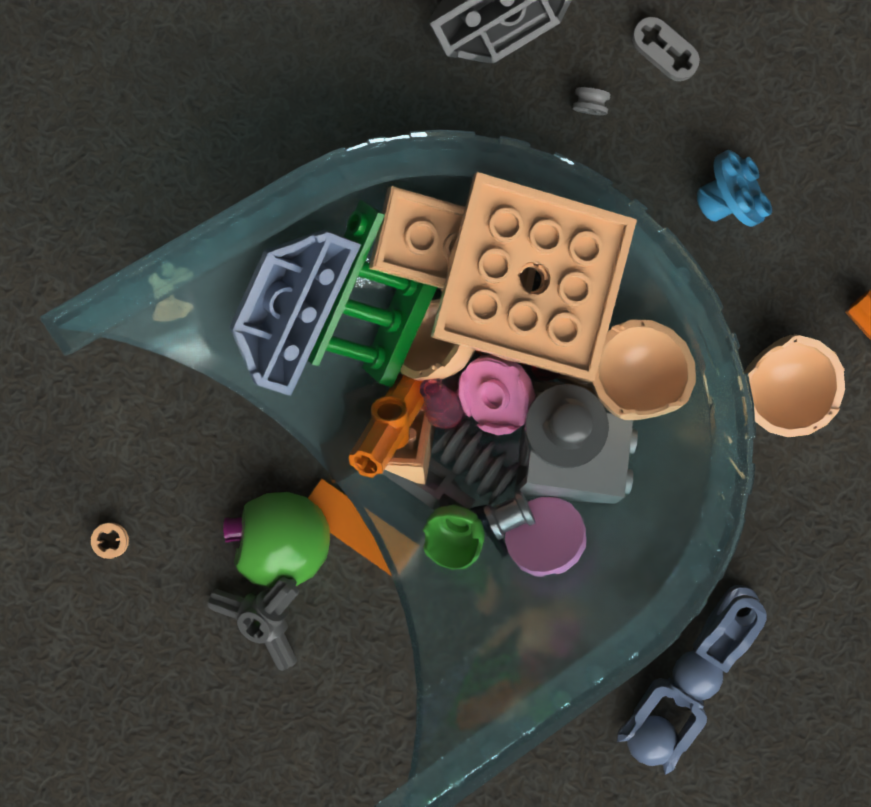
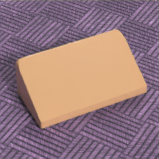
(414, 458)

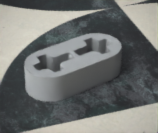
(672, 42)

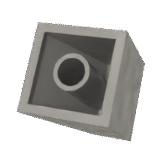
(600, 480)

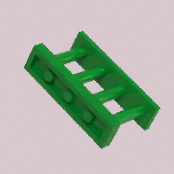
(398, 322)

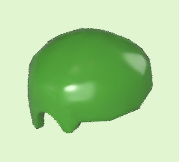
(453, 537)

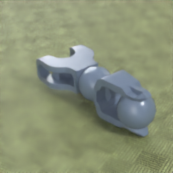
(695, 679)

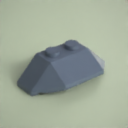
(289, 306)

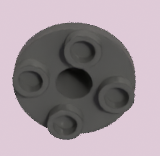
(566, 426)

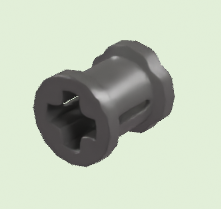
(509, 515)

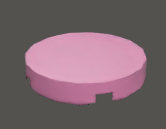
(496, 394)
(551, 542)

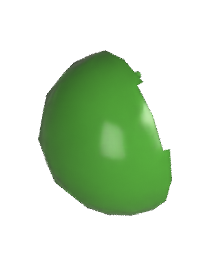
(282, 539)

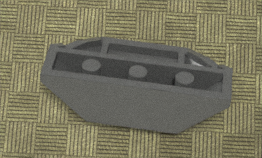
(492, 28)

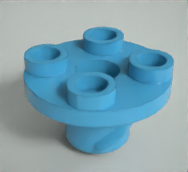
(734, 191)

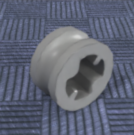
(591, 101)

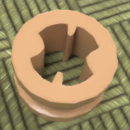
(111, 552)

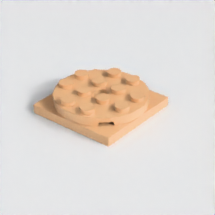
(580, 267)

